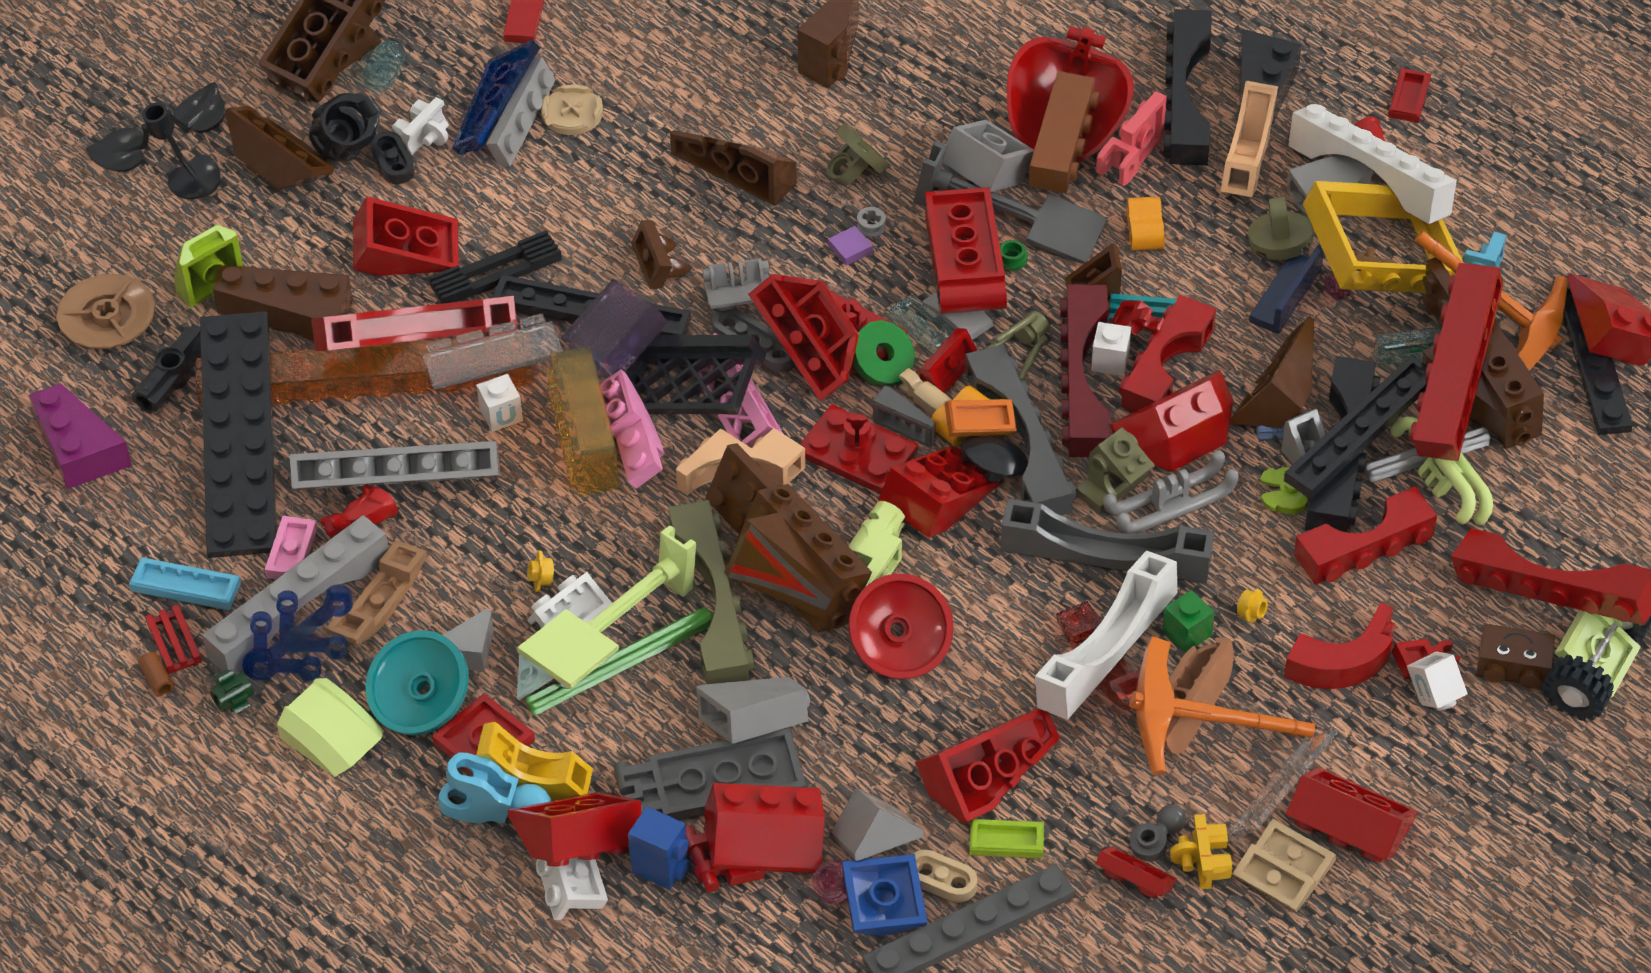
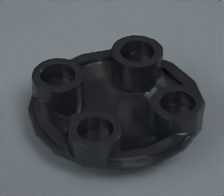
(994, 456)

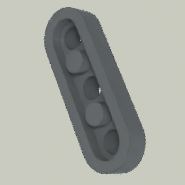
(746, 325)

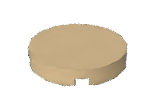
(571, 110)

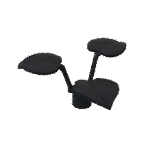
(200, 111)

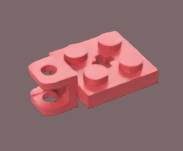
(1137, 141)

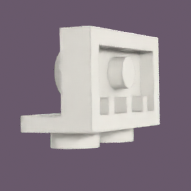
(576, 595)
(572, 886)

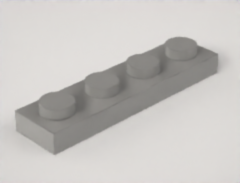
(520, 112)

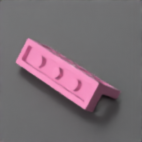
(752, 404)

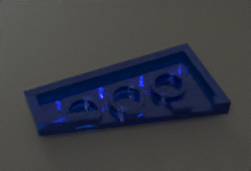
(492, 95)

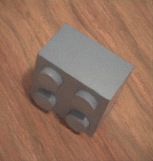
(987, 155)

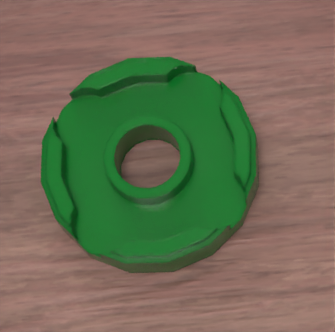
(894, 341)

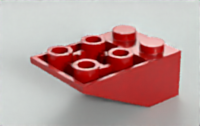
(936, 489)

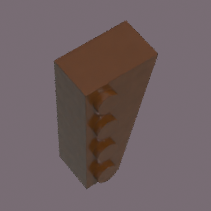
(285, 294)

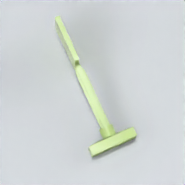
(574, 648)

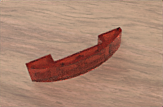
(1077, 626)

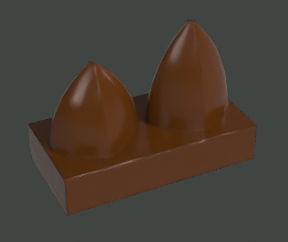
(652, 251)

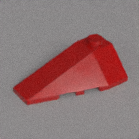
(981, 769)

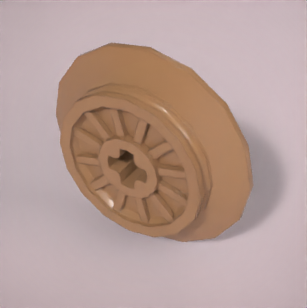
(105, 311)

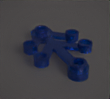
(296, 638)

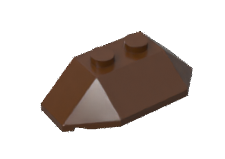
(274, 150)

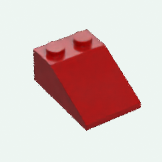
(402, 240)
(1612, 320)

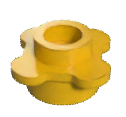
(540, 571)

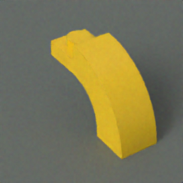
(558, 773)

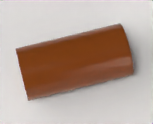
(155, 674)

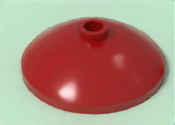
(920, 614)

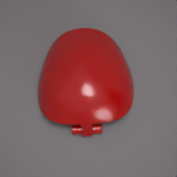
(1034, 74)

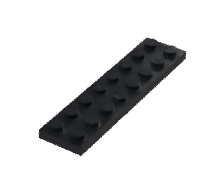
(238, 434)

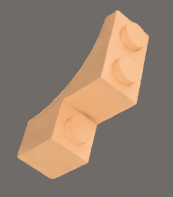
(1250, 139)
(774, 453)

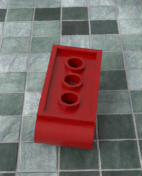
(960, 281)

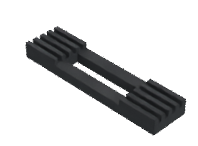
(454, 285)

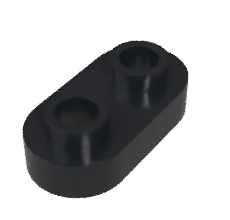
(393, 159)

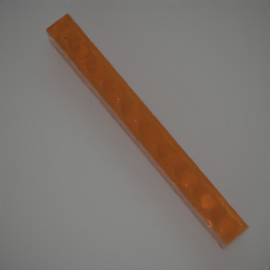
(358, 372)

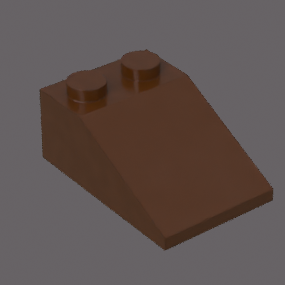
(827, 41)

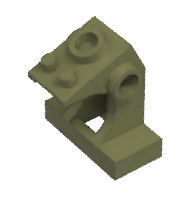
(1114, 455)

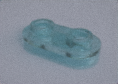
(384, 66)

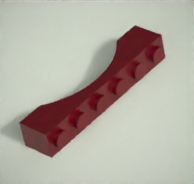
(1086, 416)

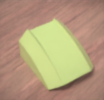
(328, 727)

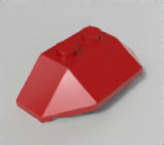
(809, 328)
(1182, 423)

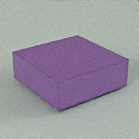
(850, 245)

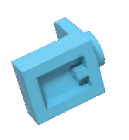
(1490, 254)

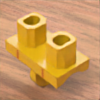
(1204, 838)

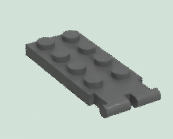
(682, 779)

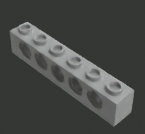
(395, 465)

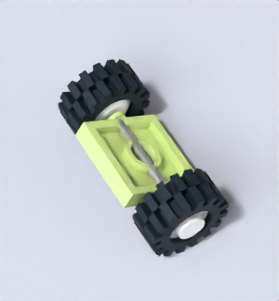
(1592, 663)

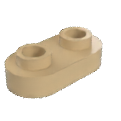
(944, 874)

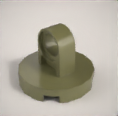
(857, 155)
(1280, 232)

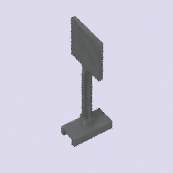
(1057, 227)

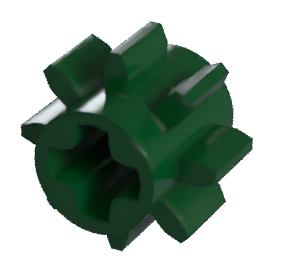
(231, 691)

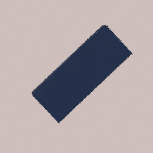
(1287, 291)

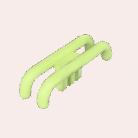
(1449, 473)

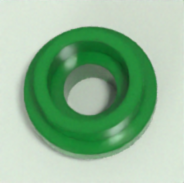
(1015, 249)

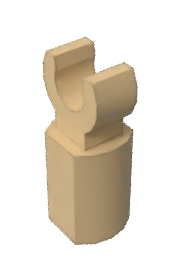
(923, 393)

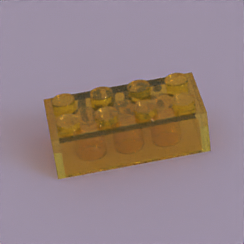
(582, 422)

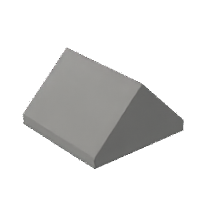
(872, 826)

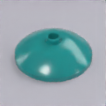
(403, 671)

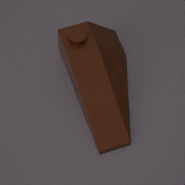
(744, 166)

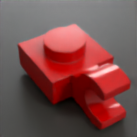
(1137, 316)

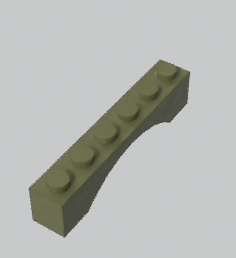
(722, 646)

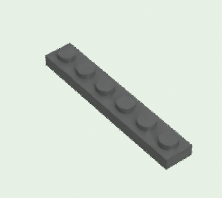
(972, 924)

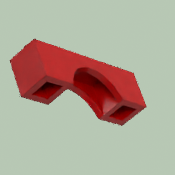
(1184, 330)
(1330, 552)

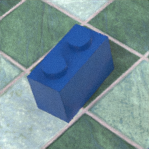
(659, 848)

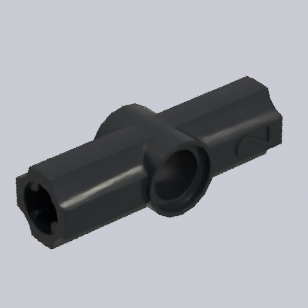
(170, 371)

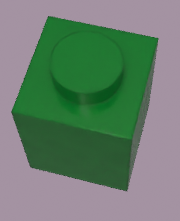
(1188, 621)

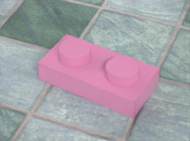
(290, 545)

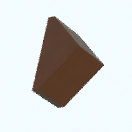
(1100, 270)

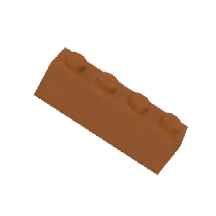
(1062, 132)

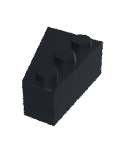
(1268, 62)

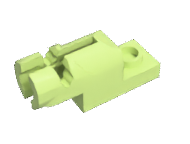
(878, 540)

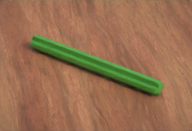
(623, 659)

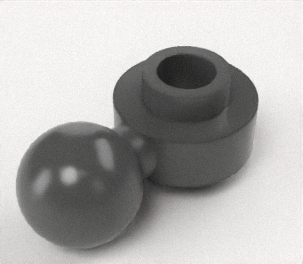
(1169, 821)

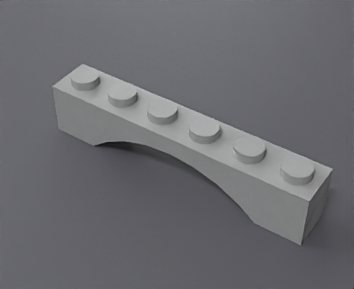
(340, 560)

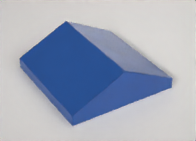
(884, 895)

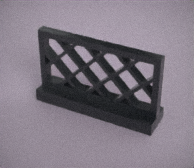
(697, 352)

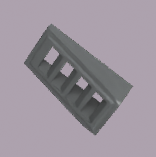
(902, 417)

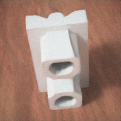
(426, 128)

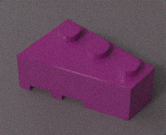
(77, 437)

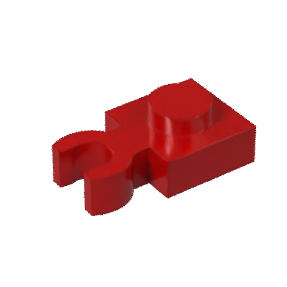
(1412, 651)

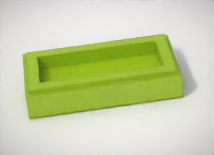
(1006, 838)

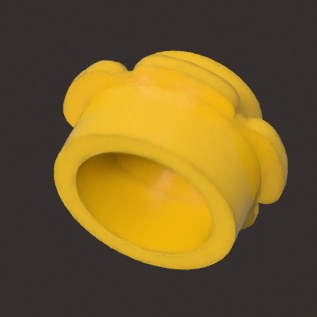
(1252, 605)

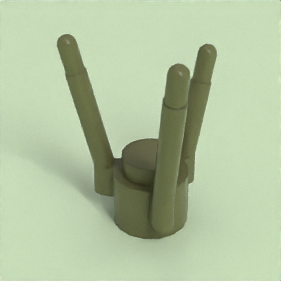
(1027, 330)

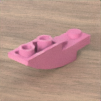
(632, 428)

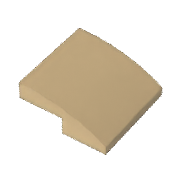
(1284, 865)

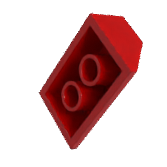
(1350, 814)
(576, 827)
(765, 827)

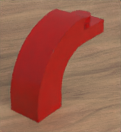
(1342, 664)

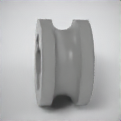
(871, 213)

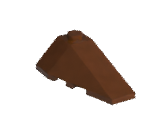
(1283, 385)

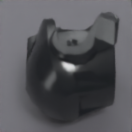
(340, 131)

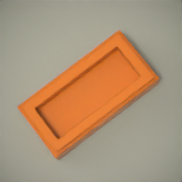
(980, 417)

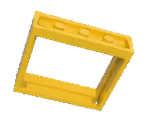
(1367, 200)

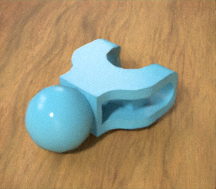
(486, 793)

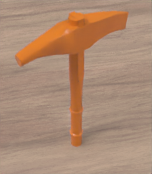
(1538, 329)
(1157, 705)

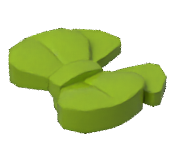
(1287, 499)

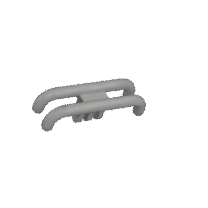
(1172, 497)

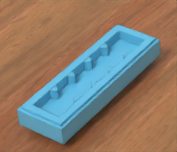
(185, 583)

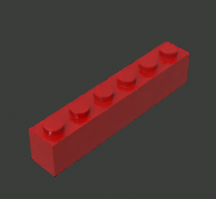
(1457, 361)

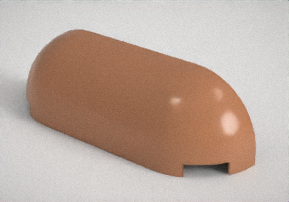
(1201, 679)

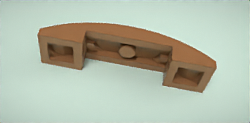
(382, 596)

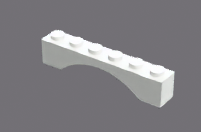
(1419, 187)
(1074, 675)

